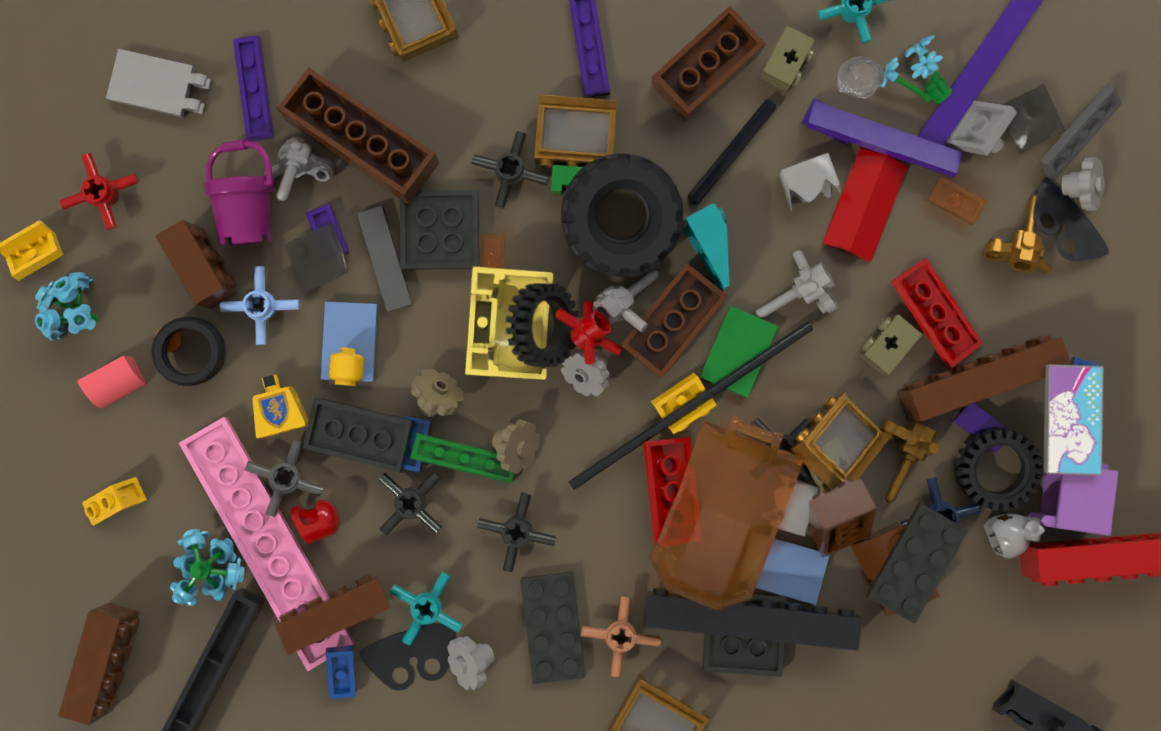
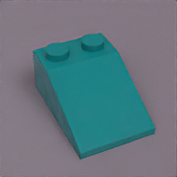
(709, 239)

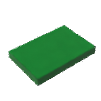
(736, 343)

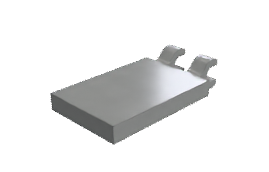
(155, 84)

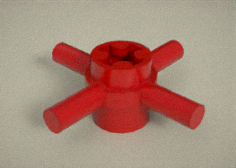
(107, 197)
(589, 331)

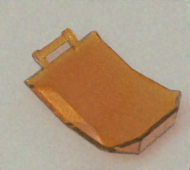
(725, 514)

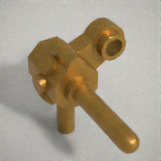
(1026, 249)
(915, 445)

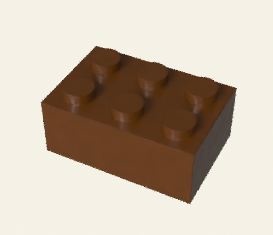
(197, 264)

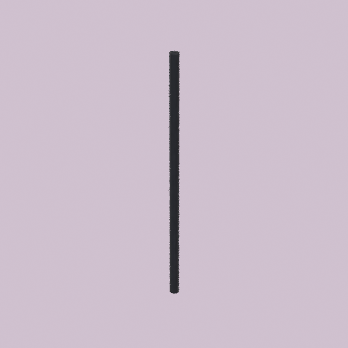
(691, 405)

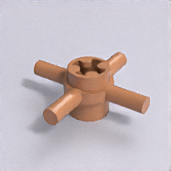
(613, 629)

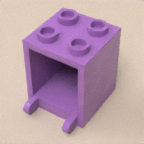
(1078, 501)

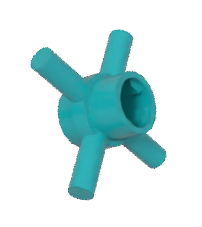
(852, 15)
(422, 618)

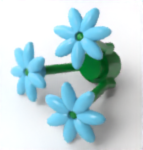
(936, 87)

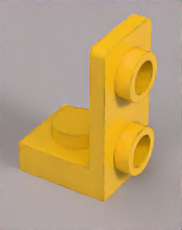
(113, 500)

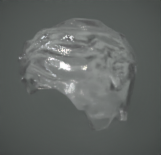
(859, 77)

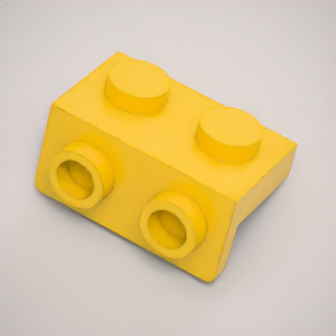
(30, 249)
(679, 395)

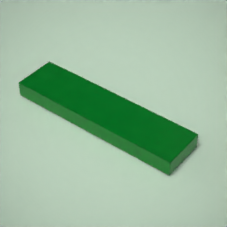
(459, 457)

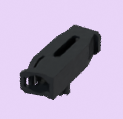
(1037, 711)

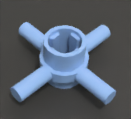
(254, 297)

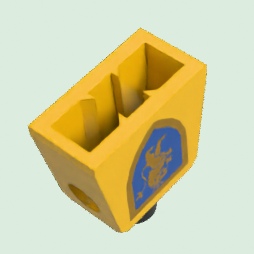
(277, 409)

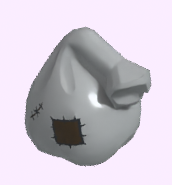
(1012, 533)

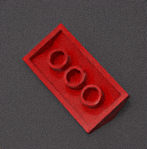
(865, 204)
(937, 313)
(665, 468)

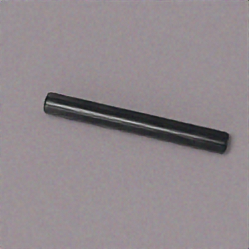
(732, 151)

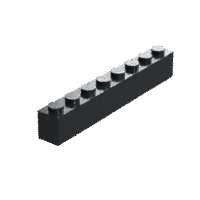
(755, 620)
(215, 662)

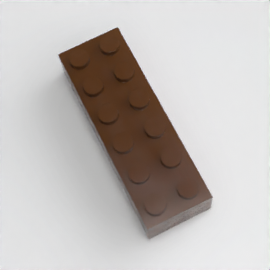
(358, 135)
(982, 380)

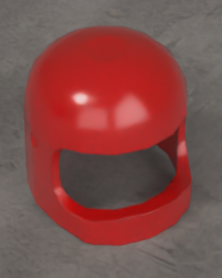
(319, 521)

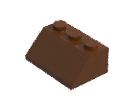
(874, 551)

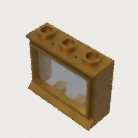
(415, 25)
(574, 130)
(839, 442)
(655, 710)

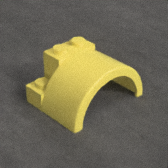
(489, 323)

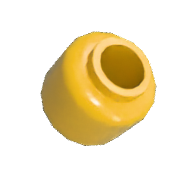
(346, 367)

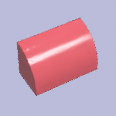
(112, 381)

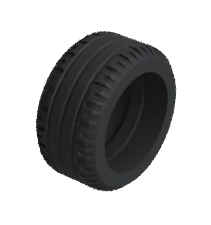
(161, 359)

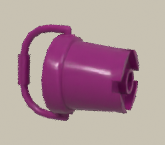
(241, 203)

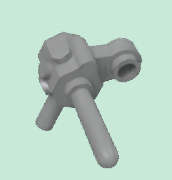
(296, 160)
(809, 284)
(618, 302)

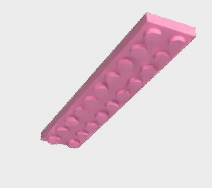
(262, 540)

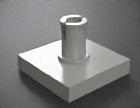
(981, 128)

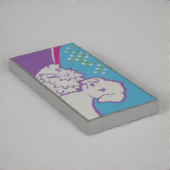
(1073, 419)

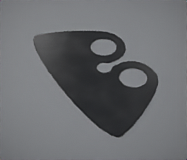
(1064, 211)
(392, 653)

